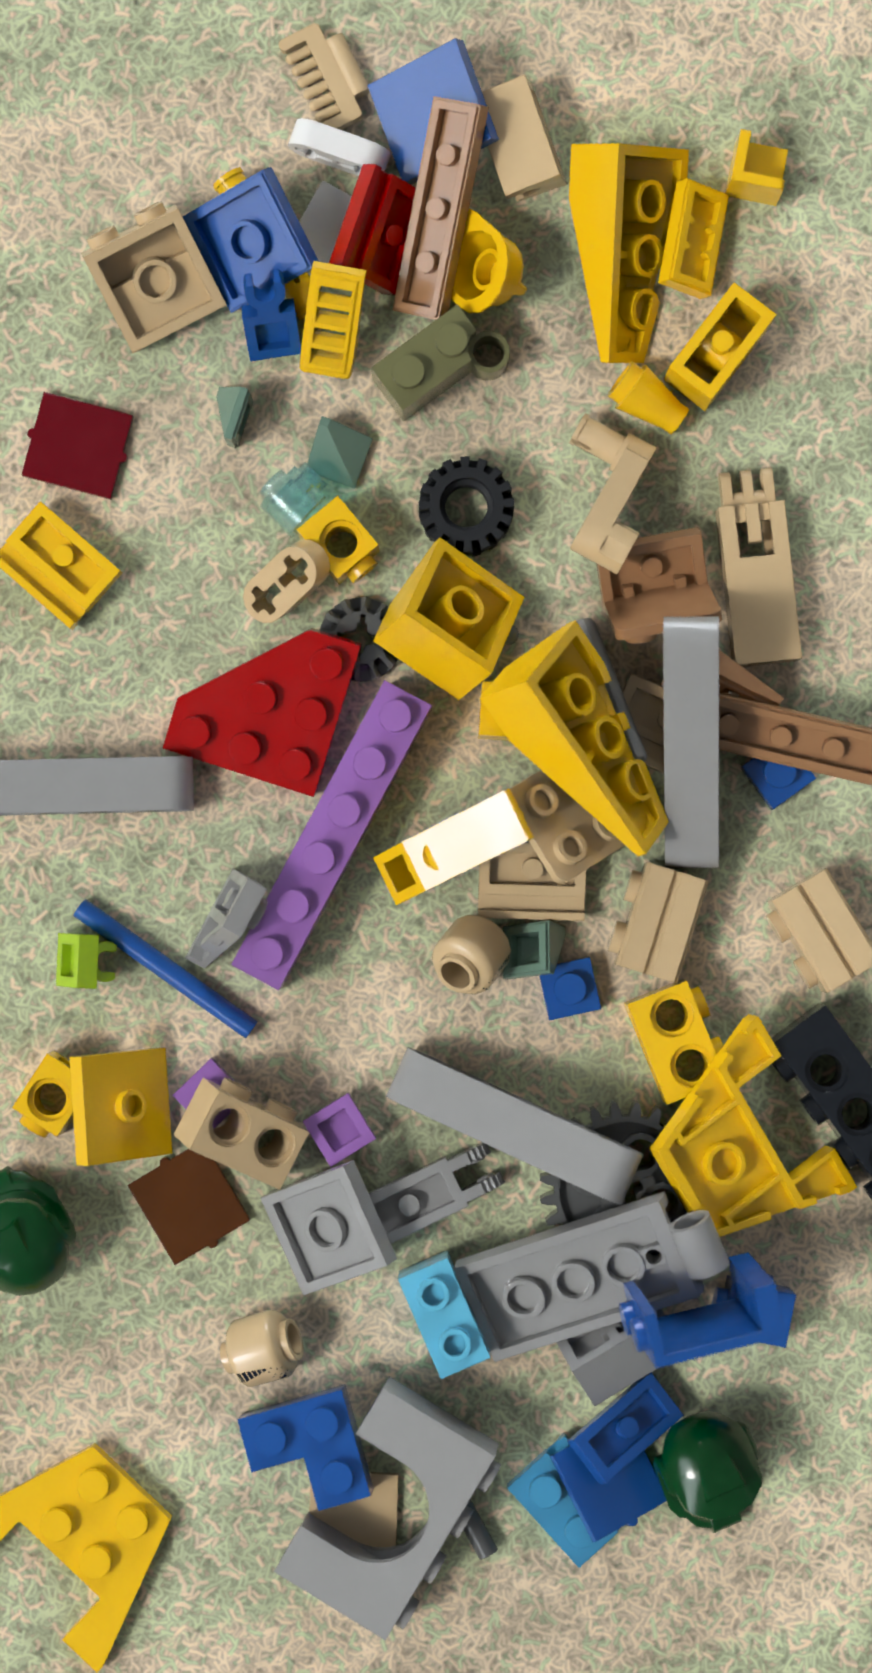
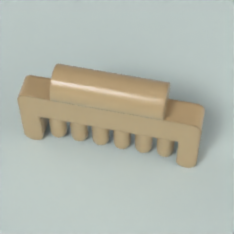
(337, 68)

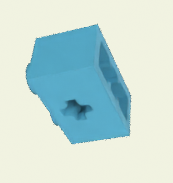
(443, 1314)

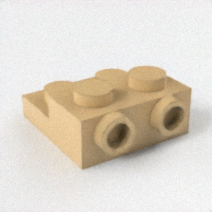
(152, 276)

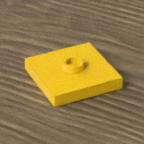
(120, 1106)

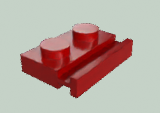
(376, 228)

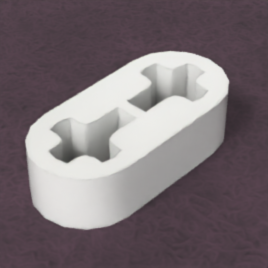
(336, 147)

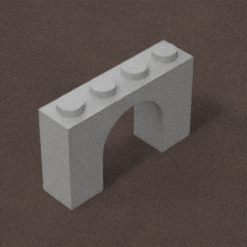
(378, 1582)

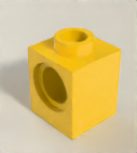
(337, 518)
(35, 1116)

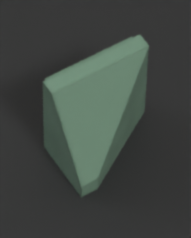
(234, 411)
(339, 452)
(533, 948)

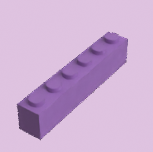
(332, 835)

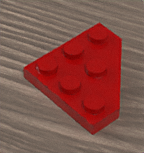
(271, 712)

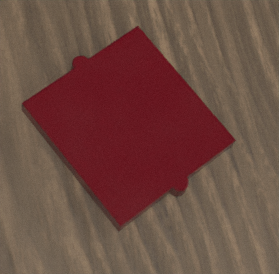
(77, 445)

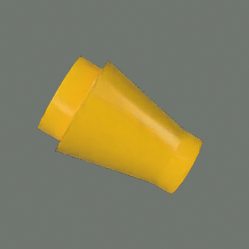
(647, 398)

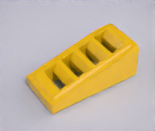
(324, 351)

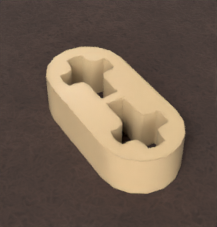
(292, 589)

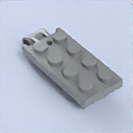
(575, 1273)

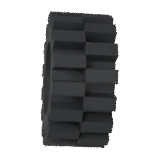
(472, 475)

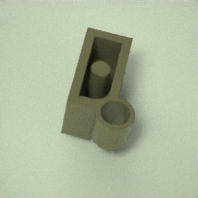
(435, 362)

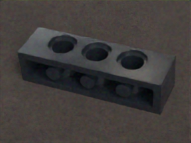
(799, 1045)

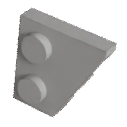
(236, 907)

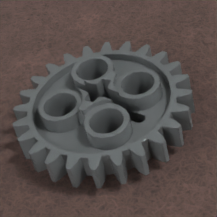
(576, 1203)

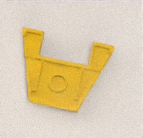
(720, 1153)
(100, 1529)

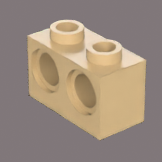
(237, 1140)

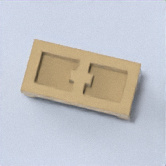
(525, 150)

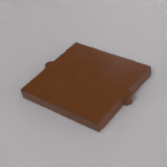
(188, 1203)

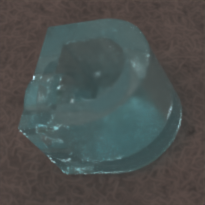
(293, 497)

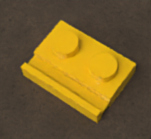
(57, 565)

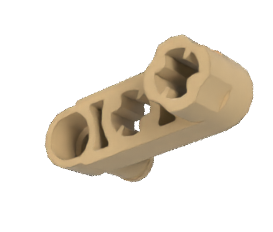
(601, 535)

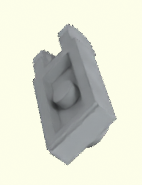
(430, 1193)

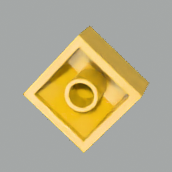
(450, 620)

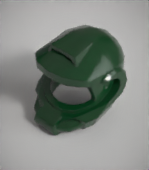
(32, 1234)
(709, 1470)

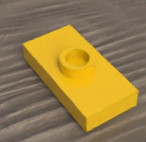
(693, 238)

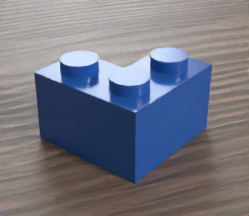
(321, 1432)

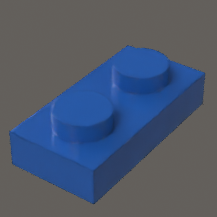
(625, 1428)

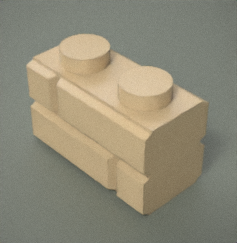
(658, 922)
(822, 930)

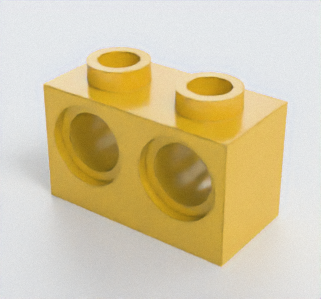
(664, 1046)

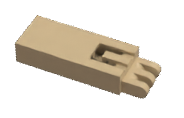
(757, 588)

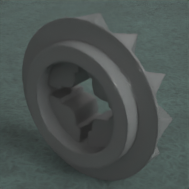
(345, 618)

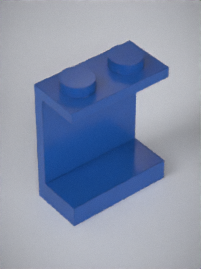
(708, 1329)

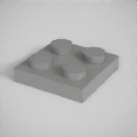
(328, 1228)

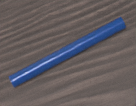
(165, 968)

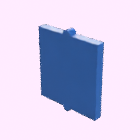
(613, 1504)

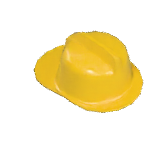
(487, 267)

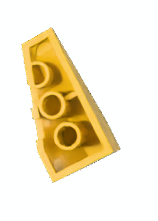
(621, 224)
(563, 720)

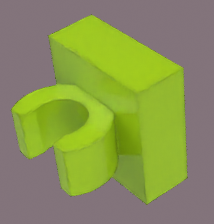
(79, 960)

